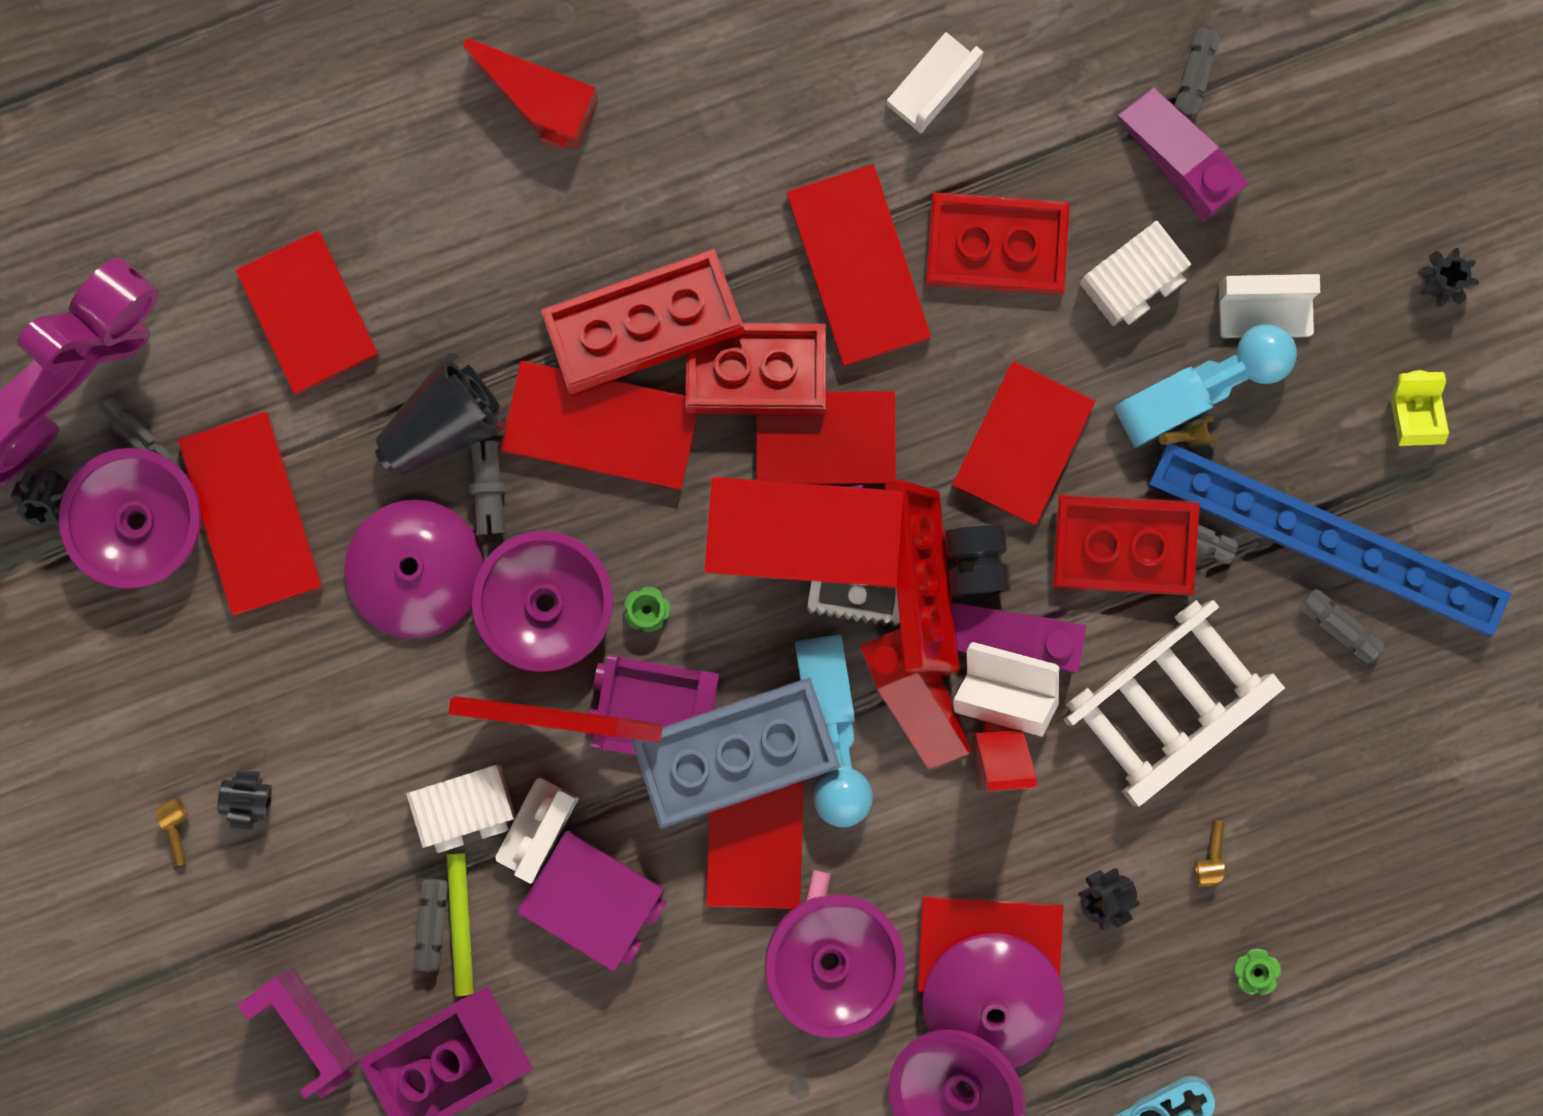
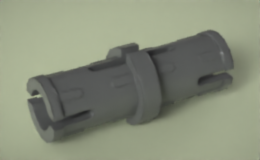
(487, 489)

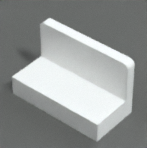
(934, 82)
(1267, 300)
(1008, 689)

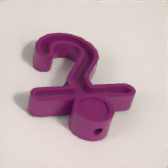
(66, 348)

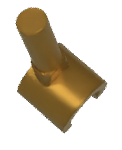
(1193, 432)
(168, 817)
(1212, 871)

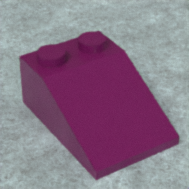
(447, 1060)

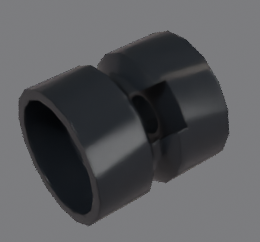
(977, 560)

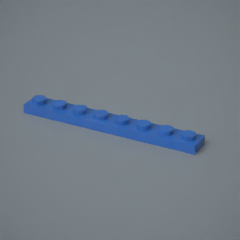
(1330, 540)

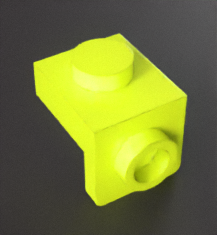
(1419, 408)

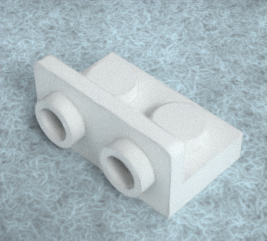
(536, 829)

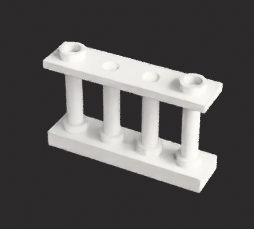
(1215, 719)

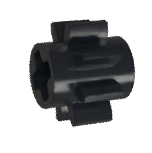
(1458, 270)
(39, 496)
(244, 799)
(1108, 898)

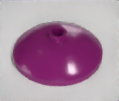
(99, 512)
(445, 577)
(508, 596)
(1002, 975)
(857, 986)
(931, 1076)

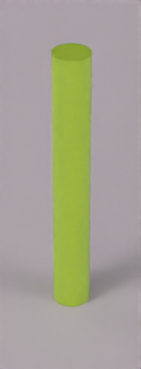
(460, 924)

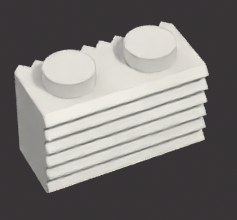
(1135, 274)
(855, 601)
(462, 807)

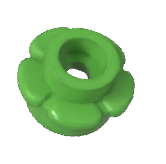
(659, 609)
(1248, 963)

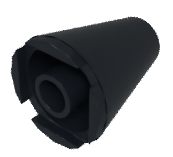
(440, 418)

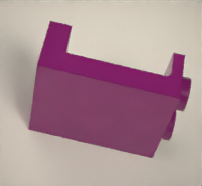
(649, 694)
(593, 901)
(308, 1025)

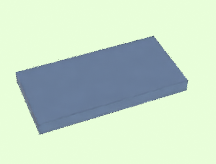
(736, 753)

